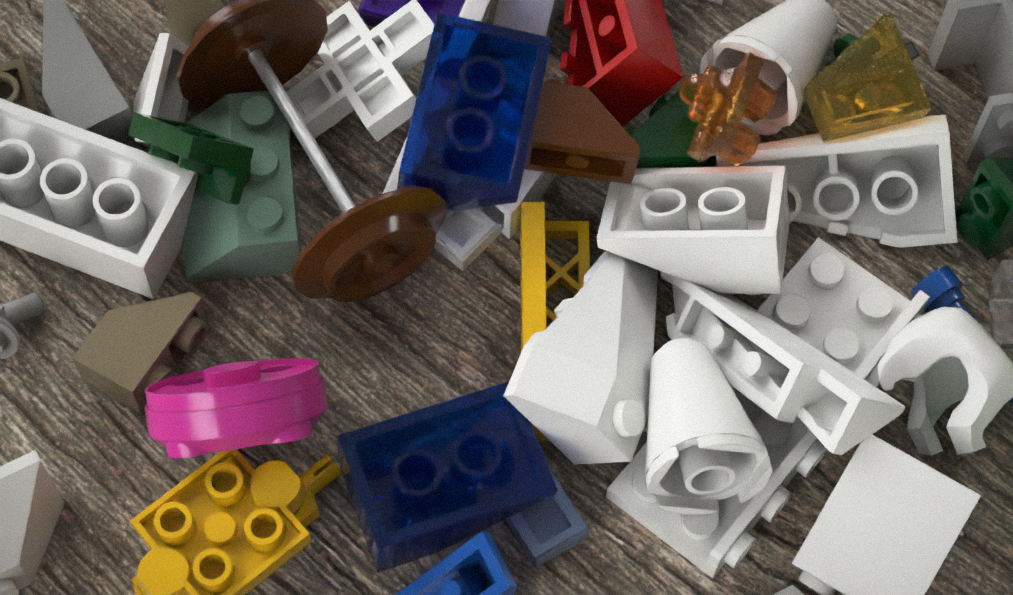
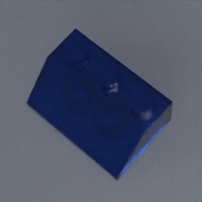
(474, 112)

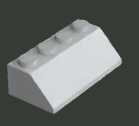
(90, 200)

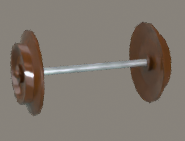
(260, 49)

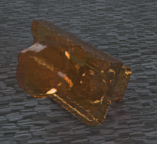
(718, 104)

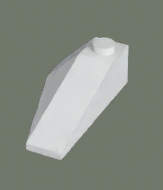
(871, 184)

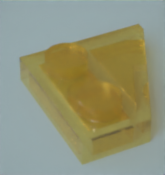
(867, 86)

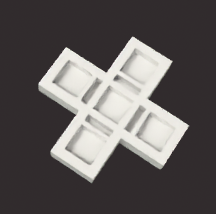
(364, 71)

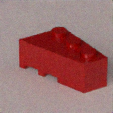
(620, 53)

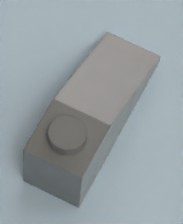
(76, 81)

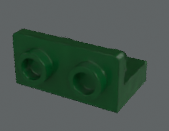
(219, 162)

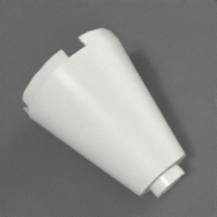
(791, 44)
(699, 434)

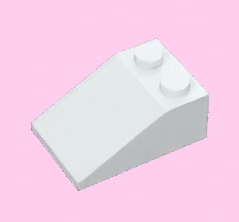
(703, 225)

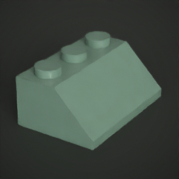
(263, 229)

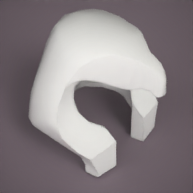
(948, 361)

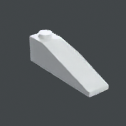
(590, 369)

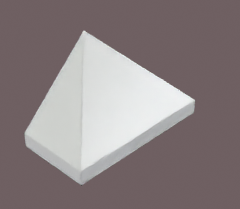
(159, 87)

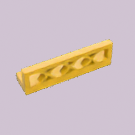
(535, 264)

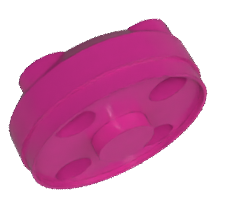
(236, 406)

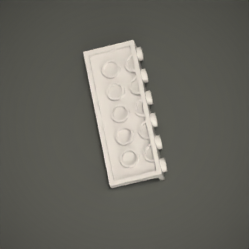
(841, 314)

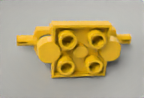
(227, 526)

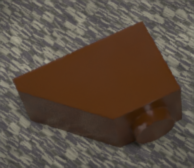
(579, 136)

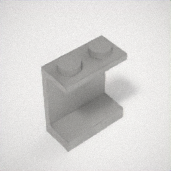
(983, 36)

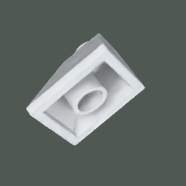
(27, 520)

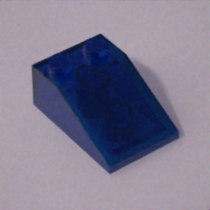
(442, 474)

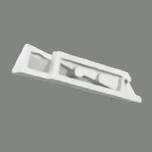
(779, 368)

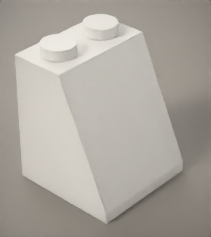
(884, 525)

